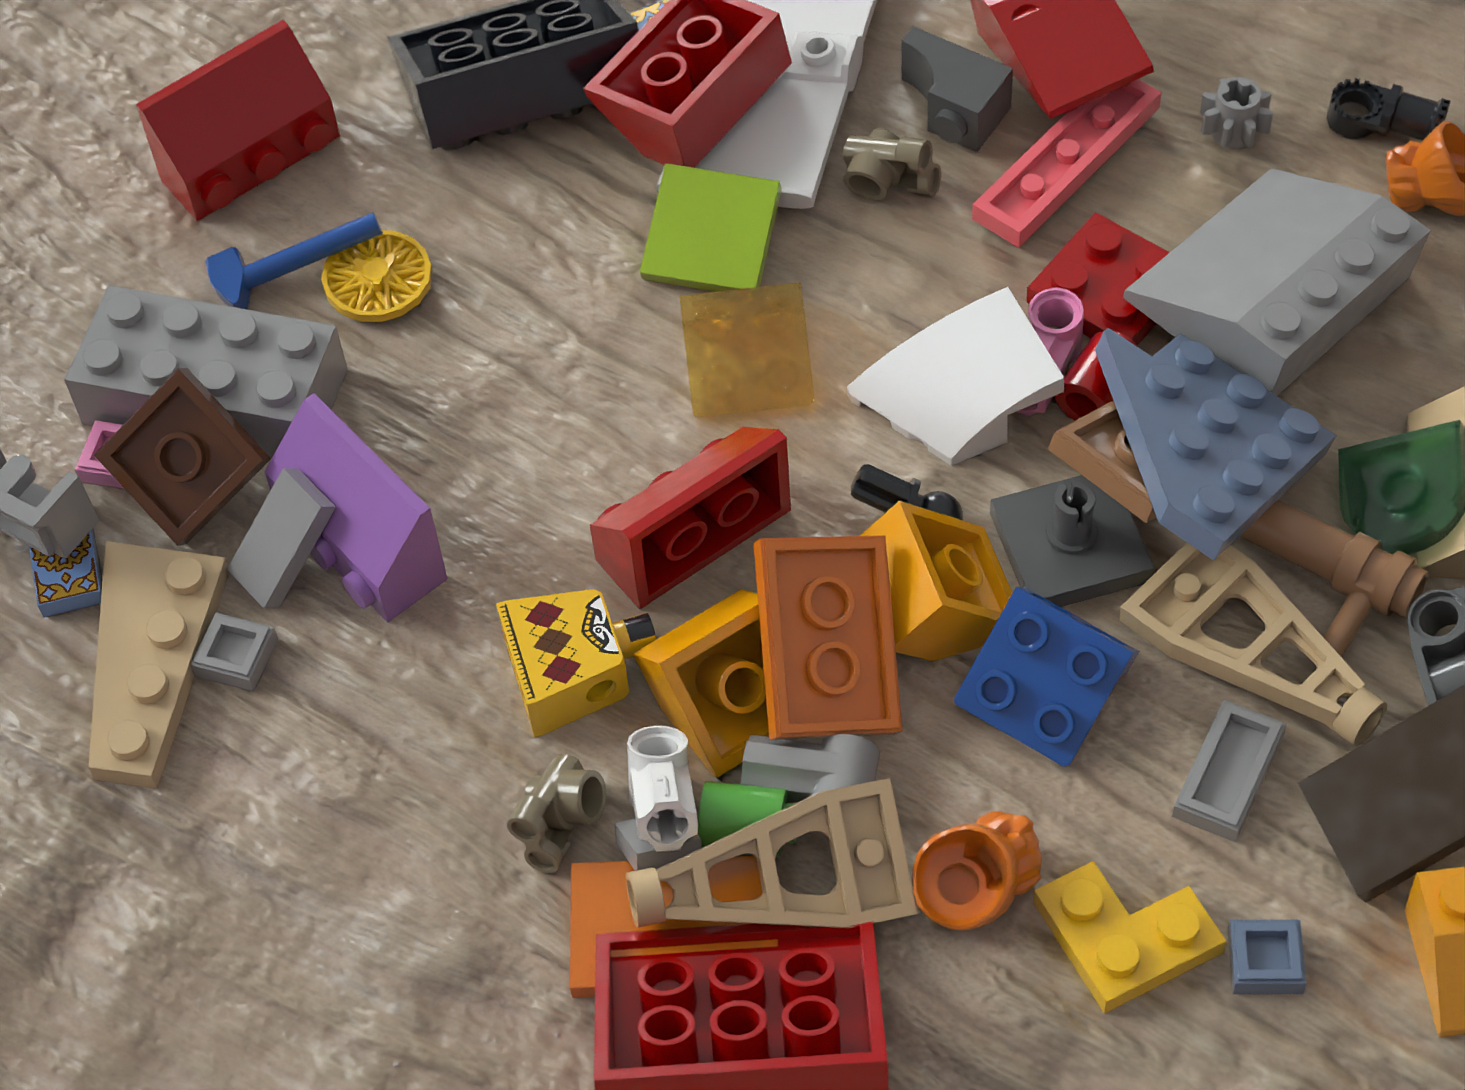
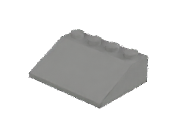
(1282, 274)

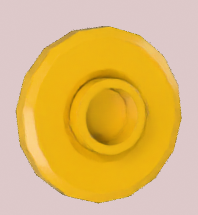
(378, 277)

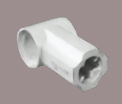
(661, 787)

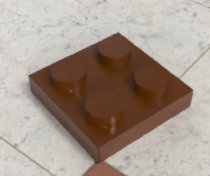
(182, 456)

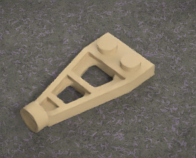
(1194, 587)
(864, 852)

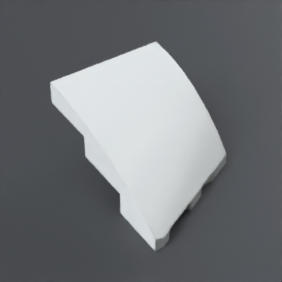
(962, 378)

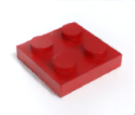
(1098, 269)

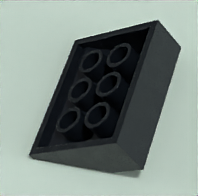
(507, 65)

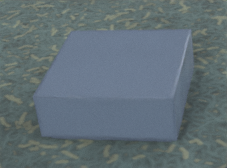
(1266, 957)

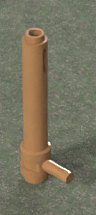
(1350, 562)

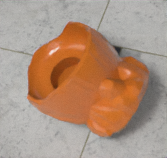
(1429, 172)
(976, 869)

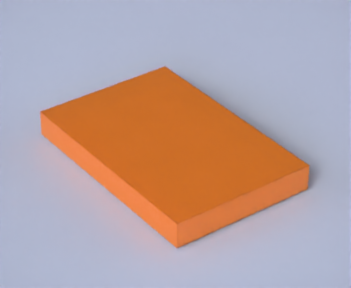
(827, 637)
(603, 906)

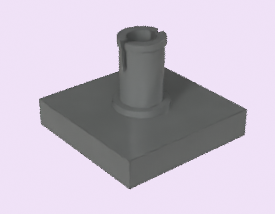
(1070, 541)

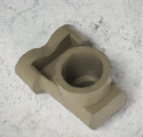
(887, 160)
(553, 806)

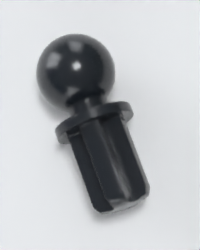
(885, 490)

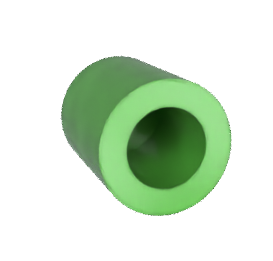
(735, 806)

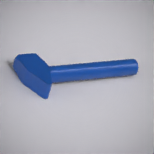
(235, 280)

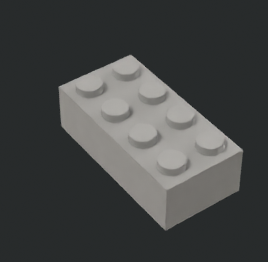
(246, 358)

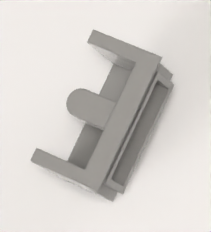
(40, 517)

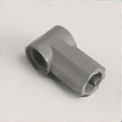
(807, 766)

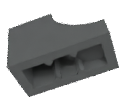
(962, 88)

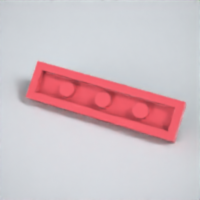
(1063, 161)

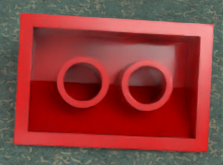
(690, 76)
(238, 121)
(694, 513)

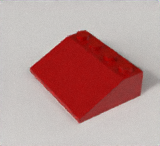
(740, 1016)

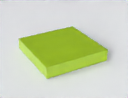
(710, 229)

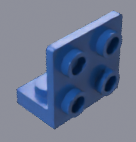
(1044, 675)

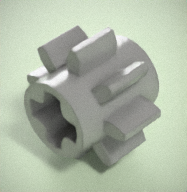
(1236, 113)

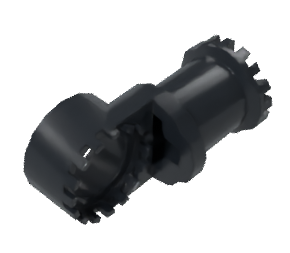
(1388, 111)

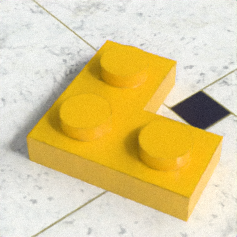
(1122, 952)

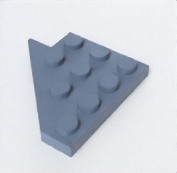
(1207, 438)

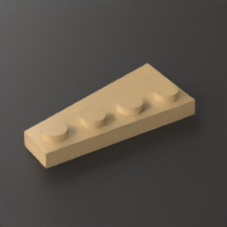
(149, 631)

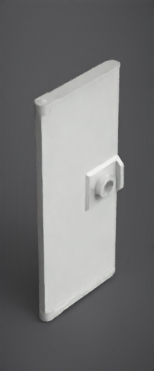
(796, 119)

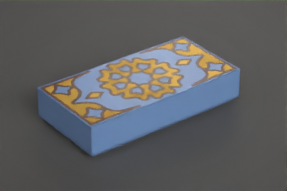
(67, 582)

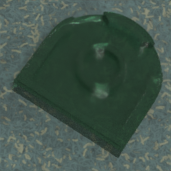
(1405, 487)

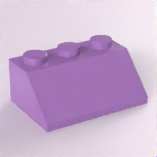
(380, 528)

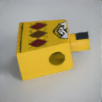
(569, 654)

